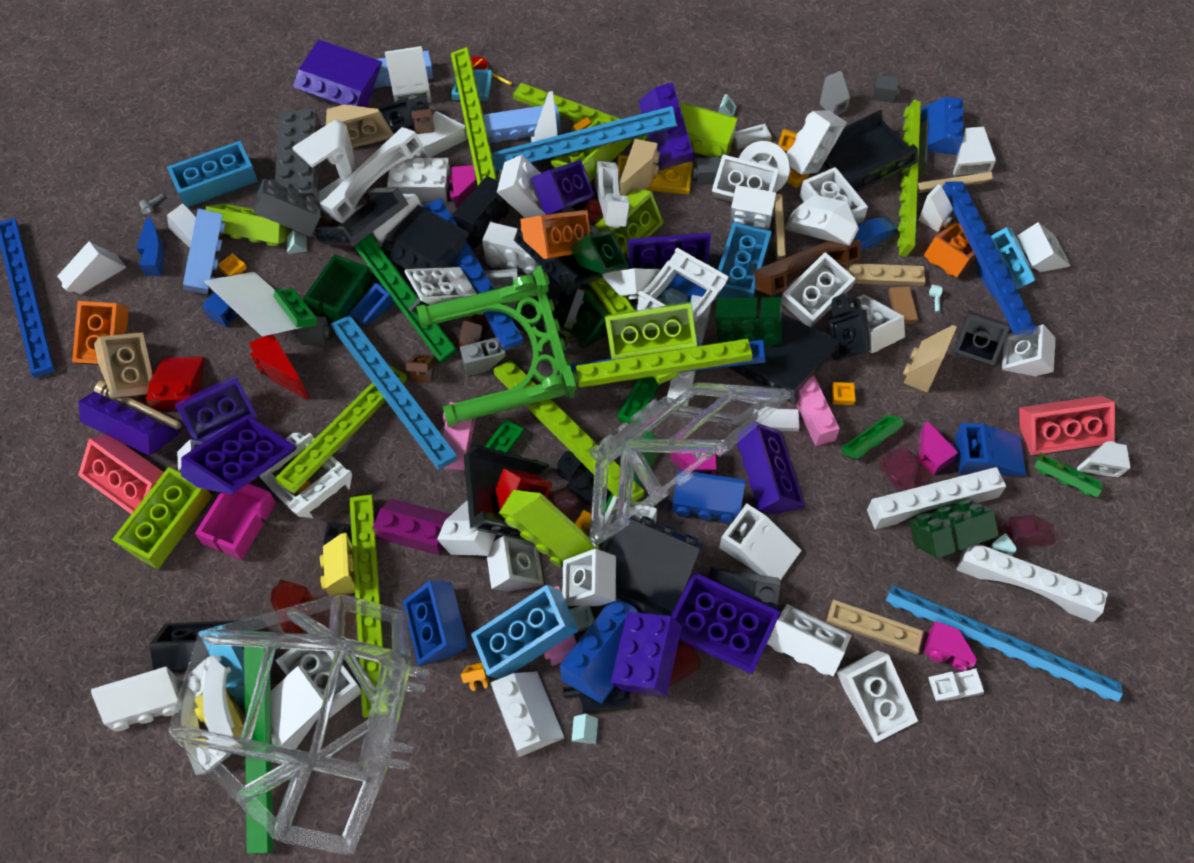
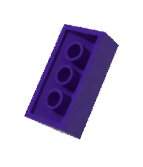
(672, 142)
(124, 423)
(770, 471)

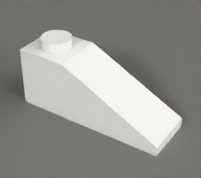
(546, 124)

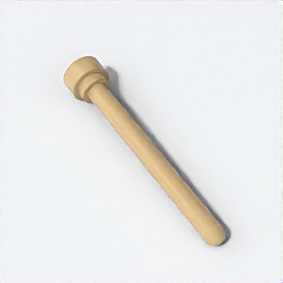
(101, 387)

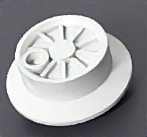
(771, 155)

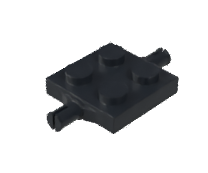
(615, 700)

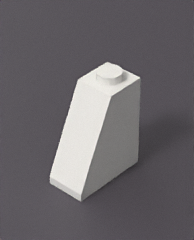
(445, 135)
(975, 153)
(182, 223)
(90, 268)

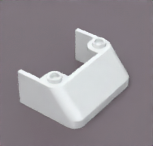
(335, 145)

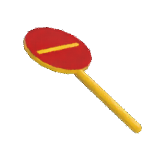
(481, 63)

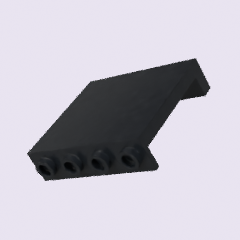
(870, 152)
(380, 207)
(562, 268)
(794, 361)
(482, 475)
(651, 564)

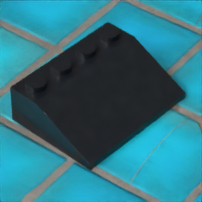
(424, 241)

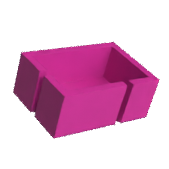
(236, 520)

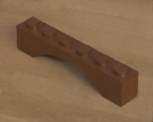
(778, 275)

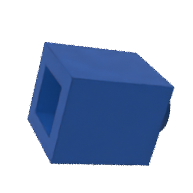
(219, 310)

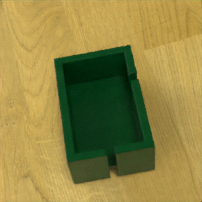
(338, 288)
(739, 320)
(966, 519)

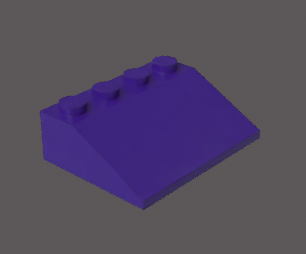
(338, 75)
(656, 251)
(234, 456)
(724, 622)

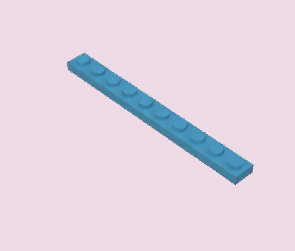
(589, 137)
(395, 393)
(1009, 645)

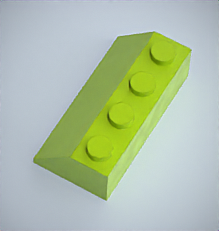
(708, 130)
(589, 157)
(641, 222)
(244, 223)
(651, 330)
(162, 518)
(545, 526)

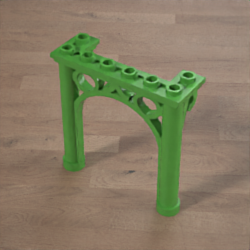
(523, 290)

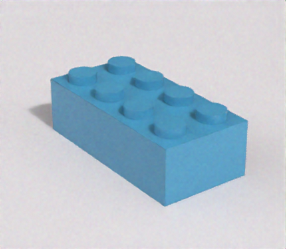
(212, 174)
(742, 255)
(524, 632)

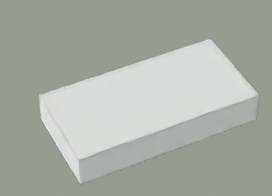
(751, 135)
(783, 420)

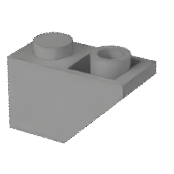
(835, 94)
(481, 356)

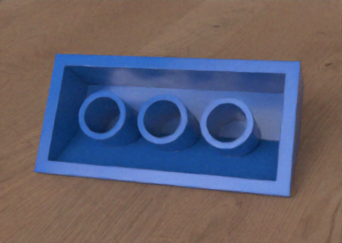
(593, 658)

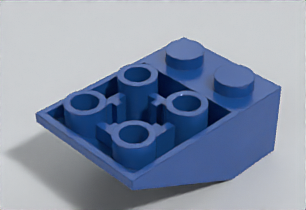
(987, 447)

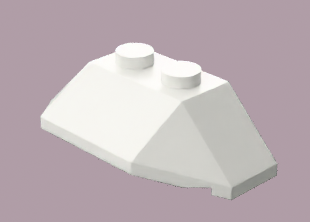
(824, 219)

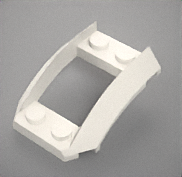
(691, 269)
(317, 492)
(214, 705)

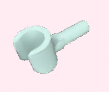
(935, 291)

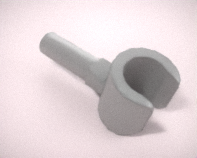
(146, 206)

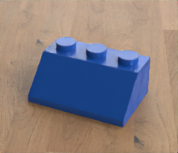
(944, 125)
(709, 497)
(435, 622)

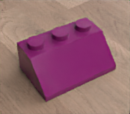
(410, 526)

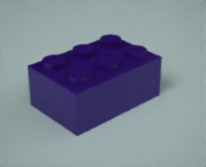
(562, 186)
(214, 408)
(646, 654)

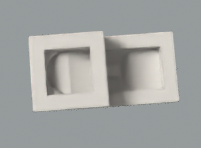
(956, 686)

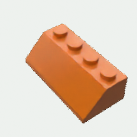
(555, 233)

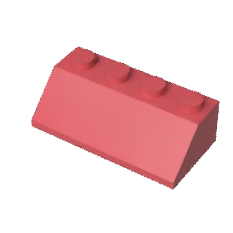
(1068, 424)
(118, 471)

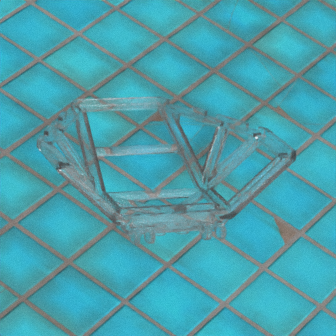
(630, 445)
(297, 764)

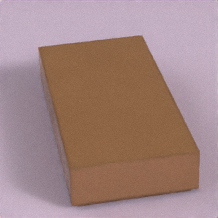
(903, 303)

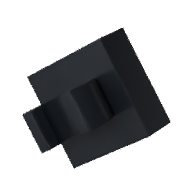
(334, 530)

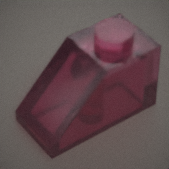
(899, 468)
(1029, 531)

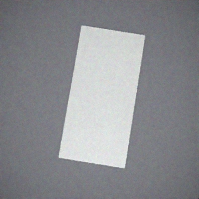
(253, 302)

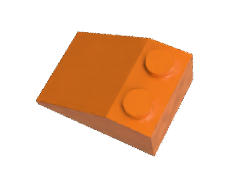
(951, 250)
(93, 321)

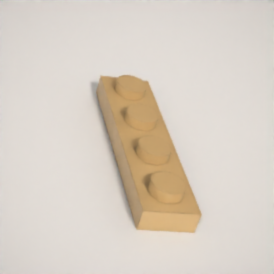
(886, 274)

